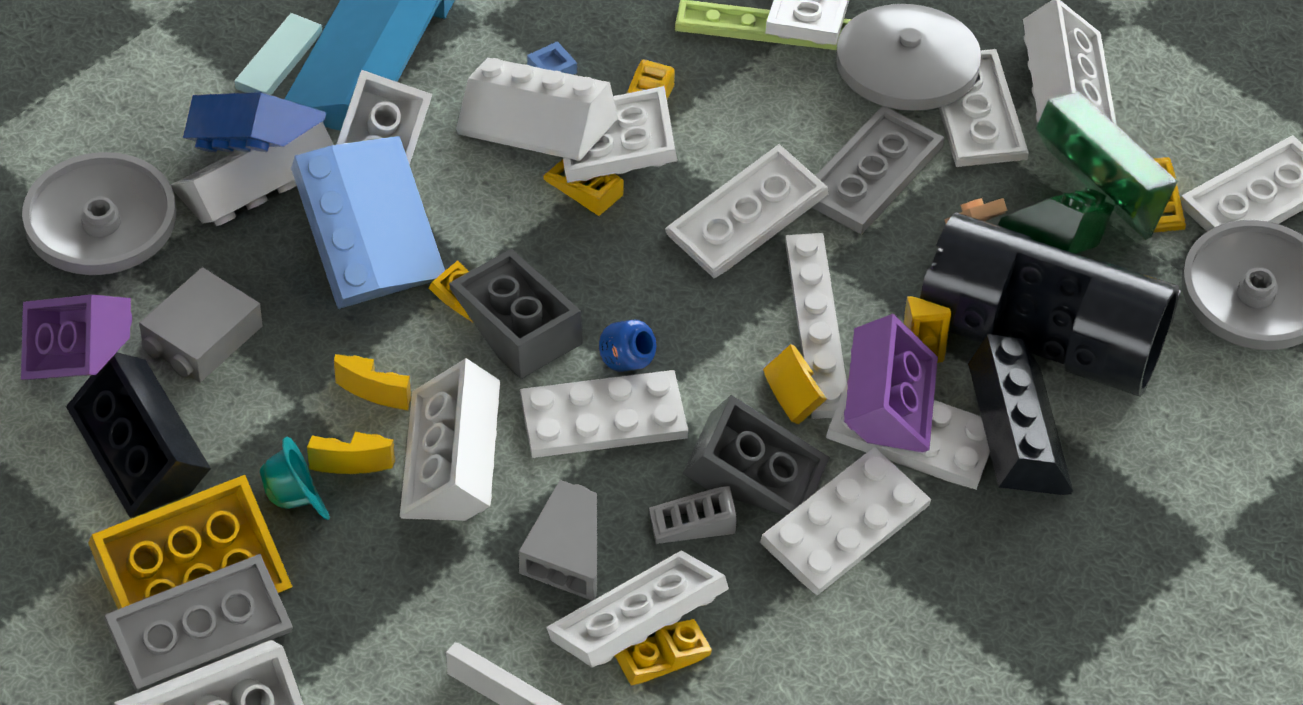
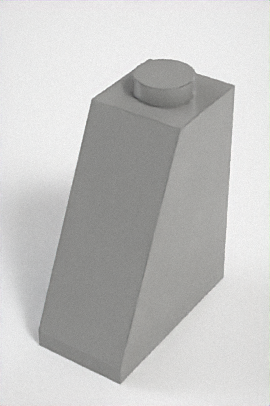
(564, 542)

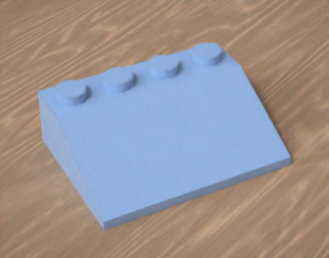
(367, 219)

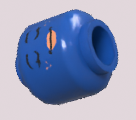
(627, 345)

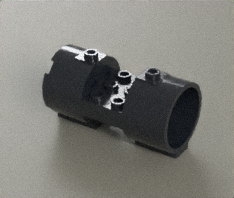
(1064, 306)

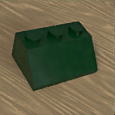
(1064, 221)

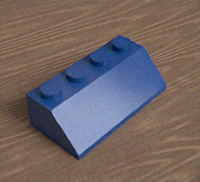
(247, 121)

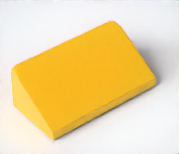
(929, 324)

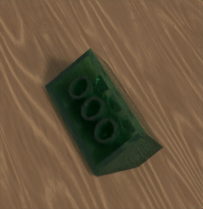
(1106, 160)

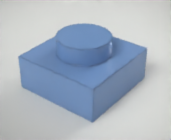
(553, 58)

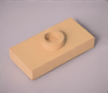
(982, 211)

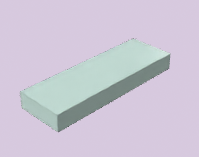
(278, 55)

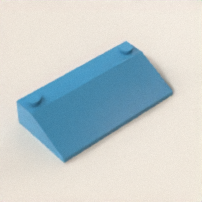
(359, 37)

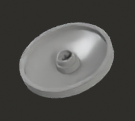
(908, 57)
(99, 213)
(1248, 284)

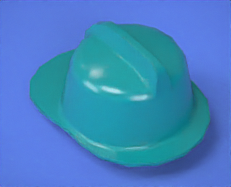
(289, 480)

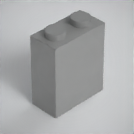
(200, 325)

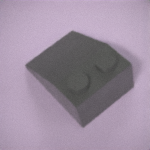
(519, 313)
(755, 458)

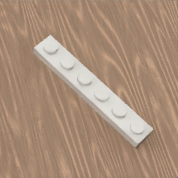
(816, 317)

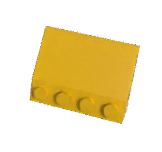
(185, 543)

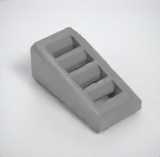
(712, 525)

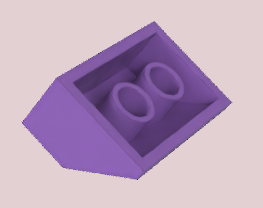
(72, 335)
(891, 386)

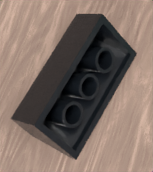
(1018, 417)
(137, 435)

